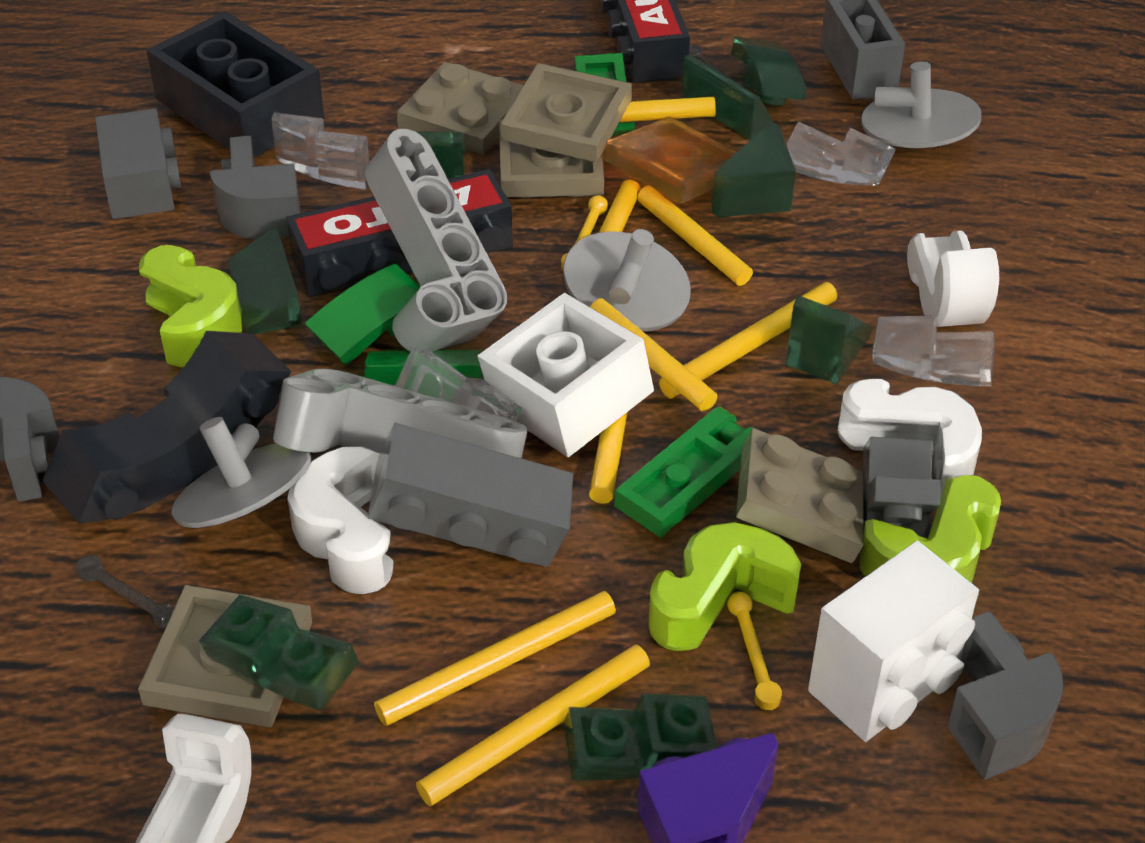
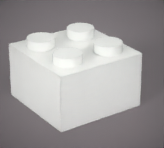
(569, 372)
(892, 641)

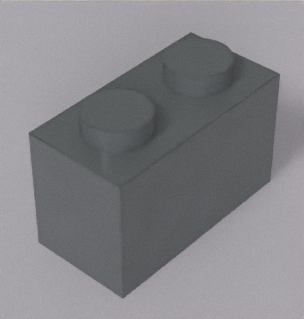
(862, 46)
(137, 163)

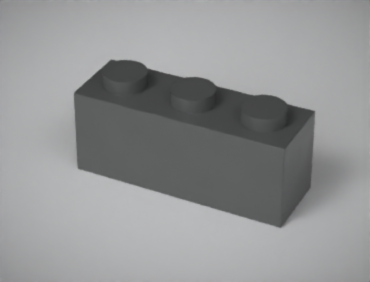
(471, 495)

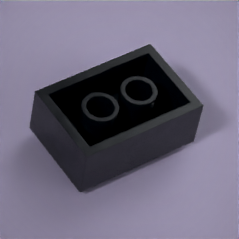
(233, 80)

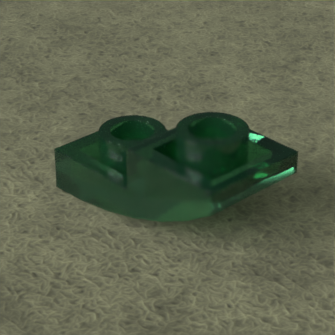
(769, 70)
(276, 654)
(625, 741)

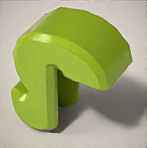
(193, 297)
(958, 532)
(713, 566)

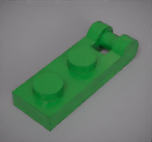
(684, 473)

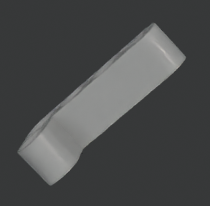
(456, 277)
(349, 410)

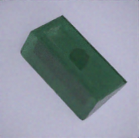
(733, 103)
(265, 285)

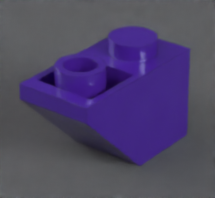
(707, 794)

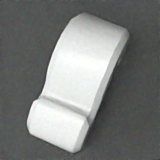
(953, 279)
(914, 414)
(334, 526)
(206, 783)

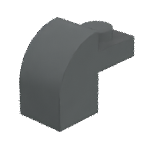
(252, 197)
(26, 435)
(899, 483)
(1009, 704)

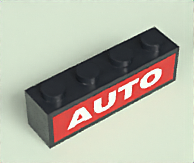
(648, 36)
(353, 239)

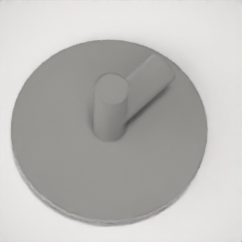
(920, 114)
(630, 275)
(242, 478)

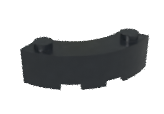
(141, 460)

